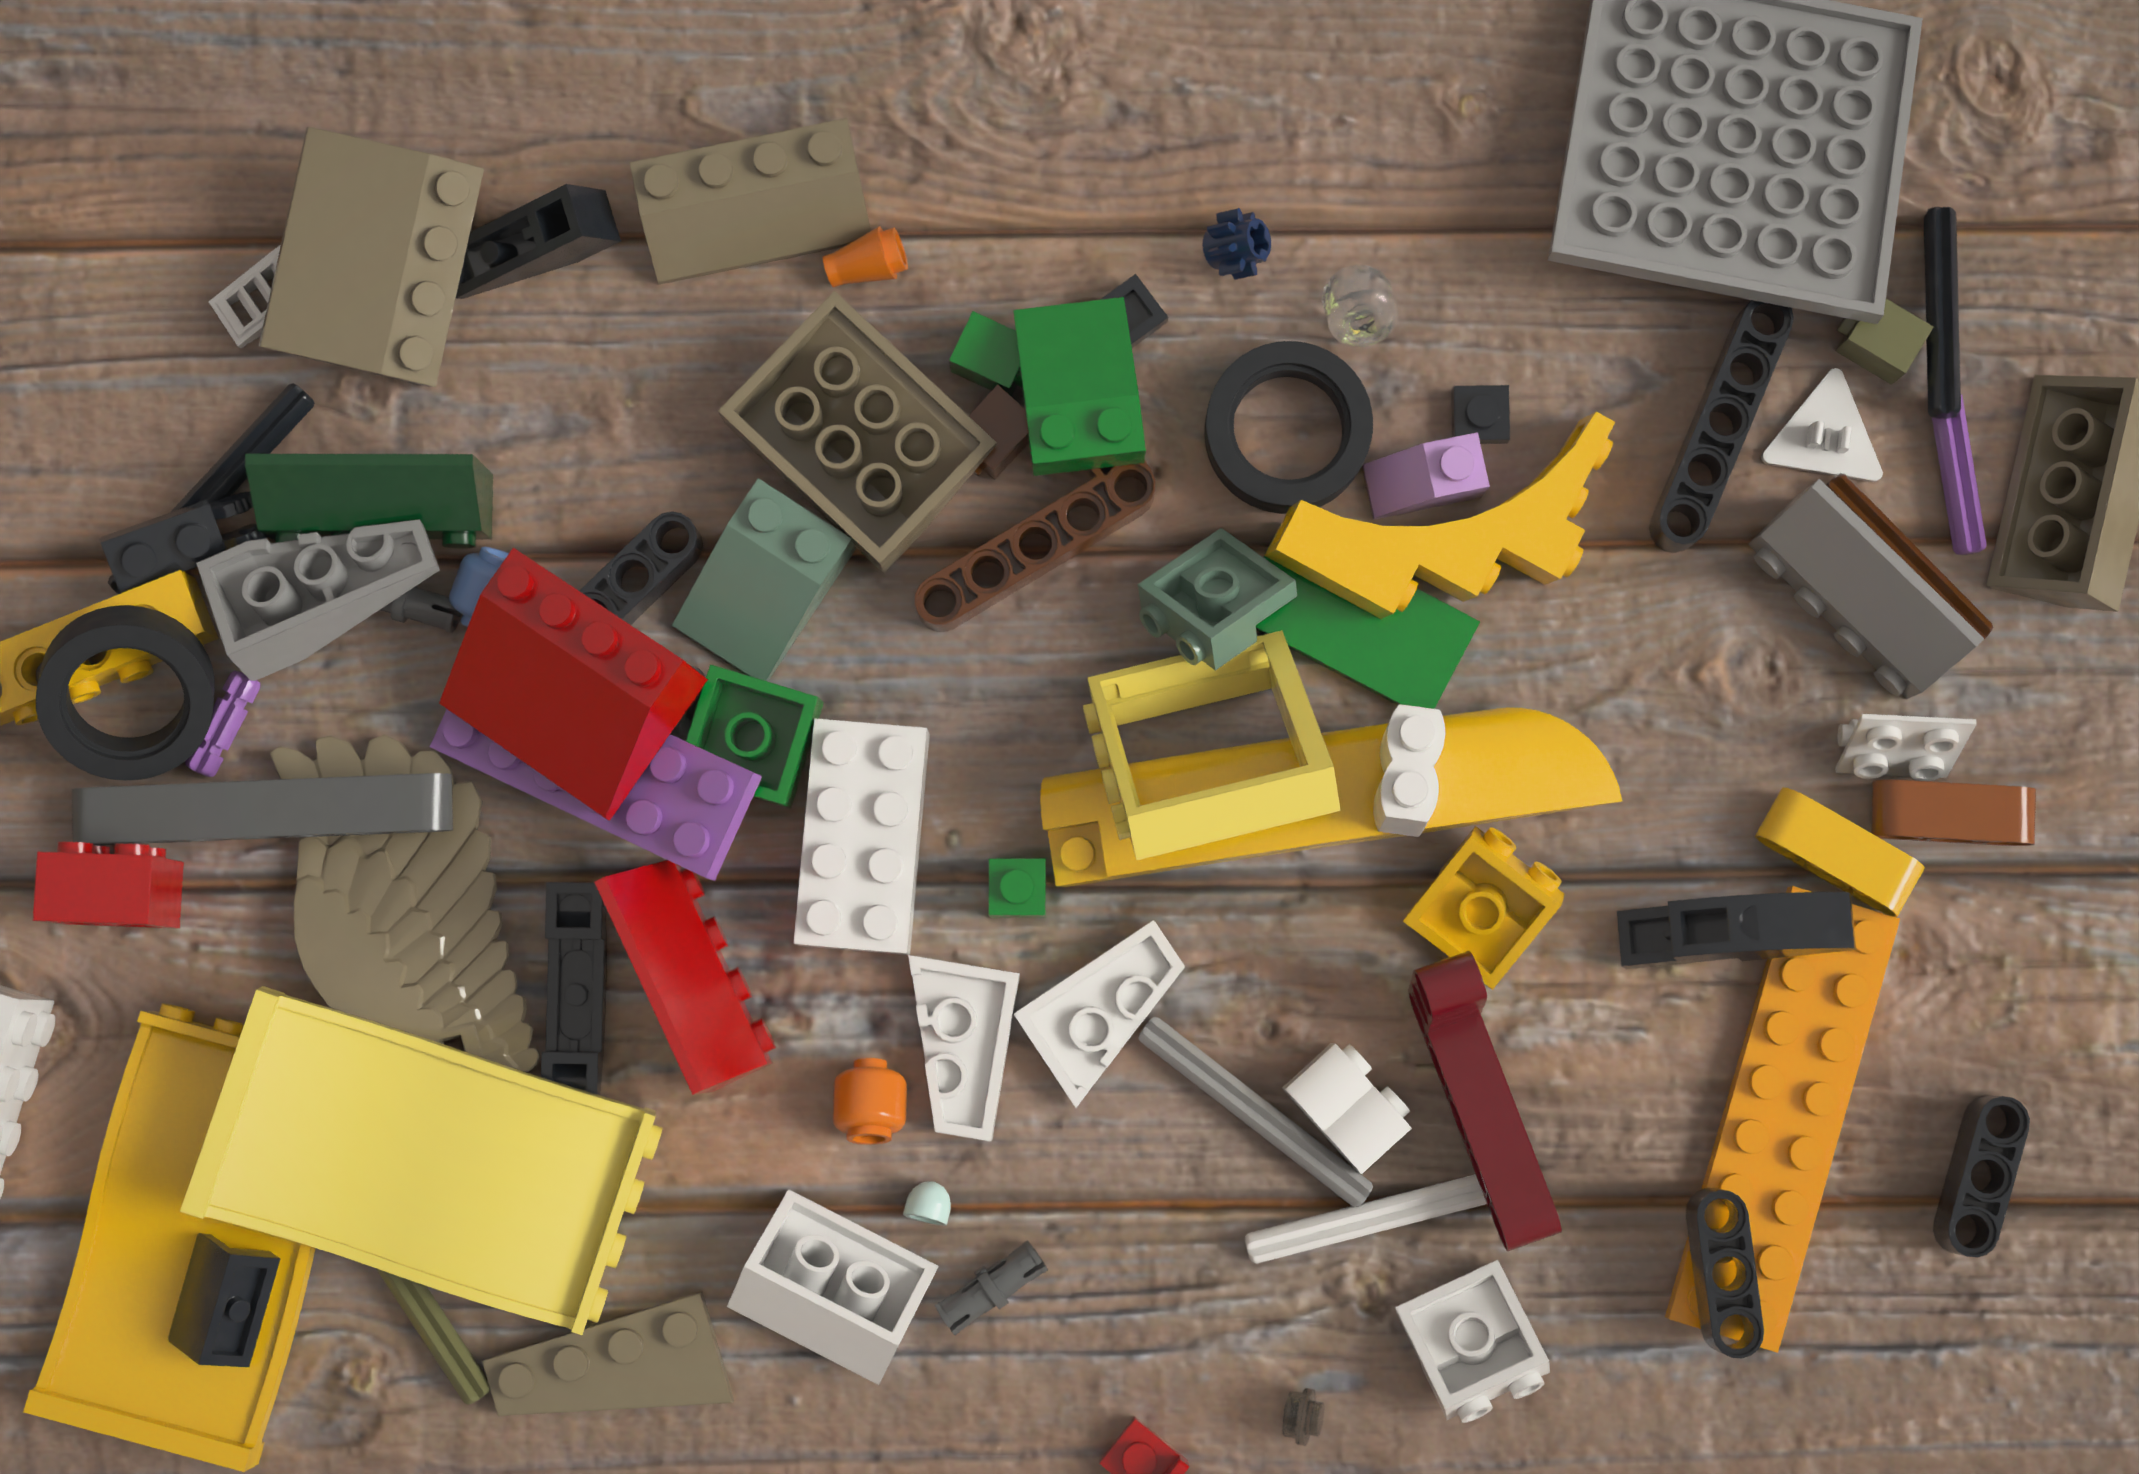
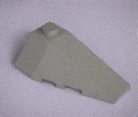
(301, 594)

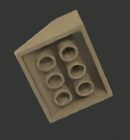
(371, 257)
(857, 431)

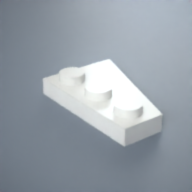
(1098, 1008)
(965, 1041)

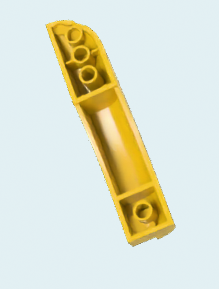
(1489, 771)

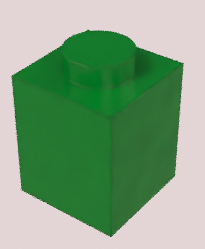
(987, 354)
(1017, 888)

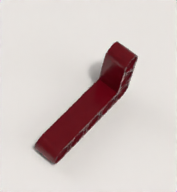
(1448, 1010)

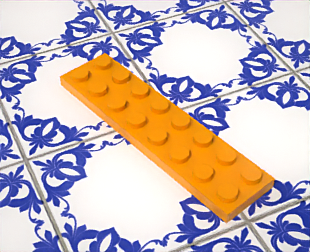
(1789, 1114)

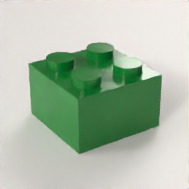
(757, 728)

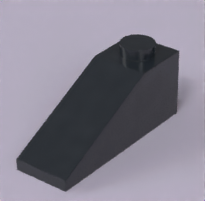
(538, 239)

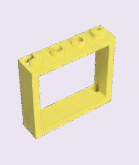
(1223, 810)

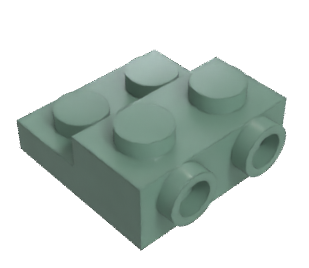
(1213, 599)

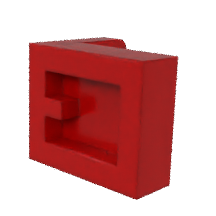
(1142, 1452)

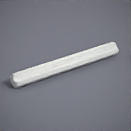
(1364, 1220)

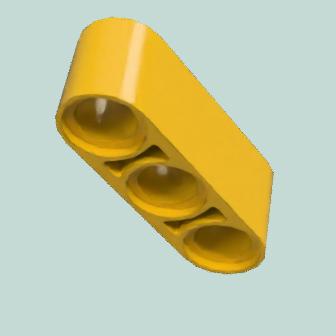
(1839, 852)

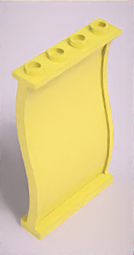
(422, 1160)

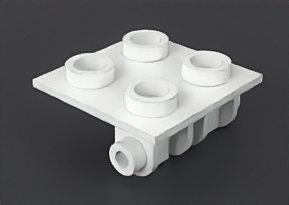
(1902, 746)

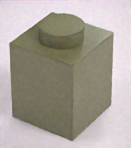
(1884, 347)

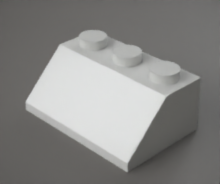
(832, 1286)

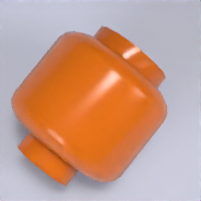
(869, 1102)

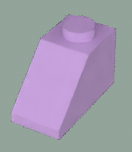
(1427, 476)

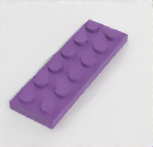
(678, 809)

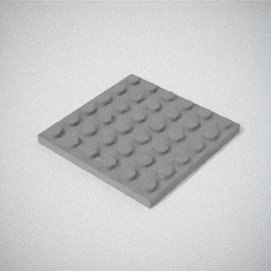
(1740, 148)

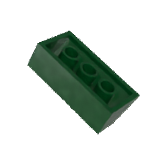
(358, 490)

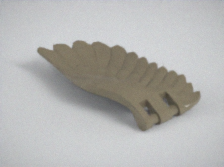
(406, 919)

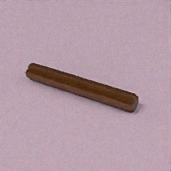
(1900, 543)

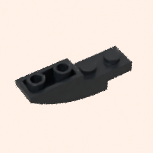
(1736, 928)

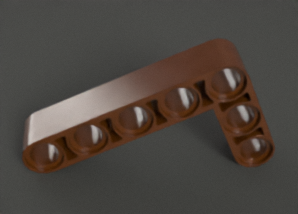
(1049, 522)

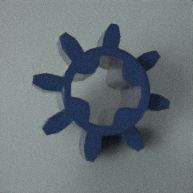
(1236, 244)

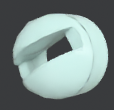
(928, 1204)

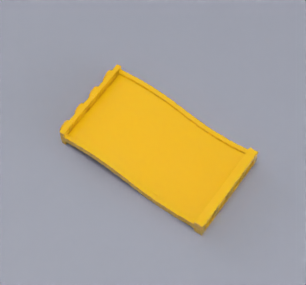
(111, 1344)

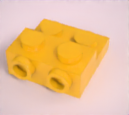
(1487, 903)

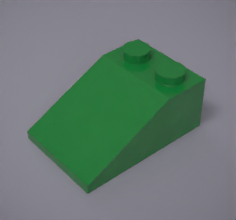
(1079, 386)

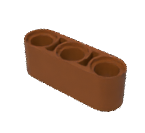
(1953, 812)

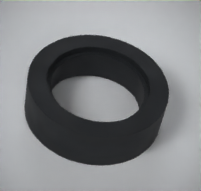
(1296, 361)
(125, 756)

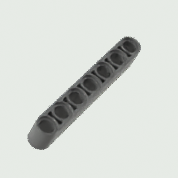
(263, 809)

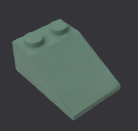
(763, 581)

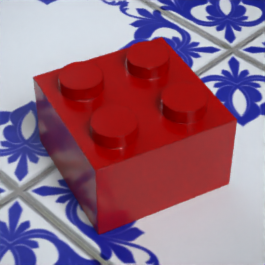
(105, 889)

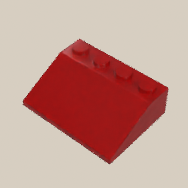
(566, 684)
(686, 974)

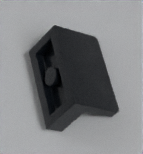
(222, 1303)

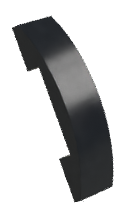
(575, 985)

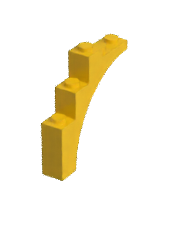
(1377, 562)

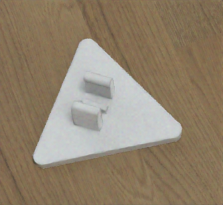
(1826, 435)

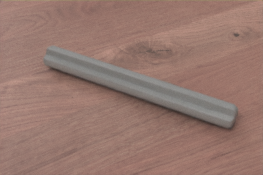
(1255, 1112)

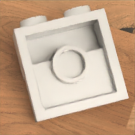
(1474, 1342)

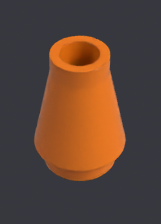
(867, 259)

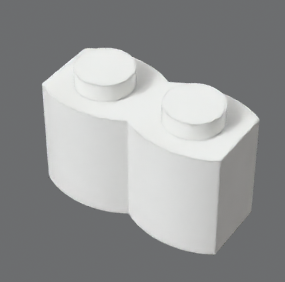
(1409, 779)
(1348, 1106)

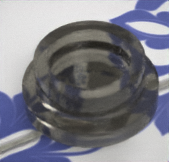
(1302, 1416)

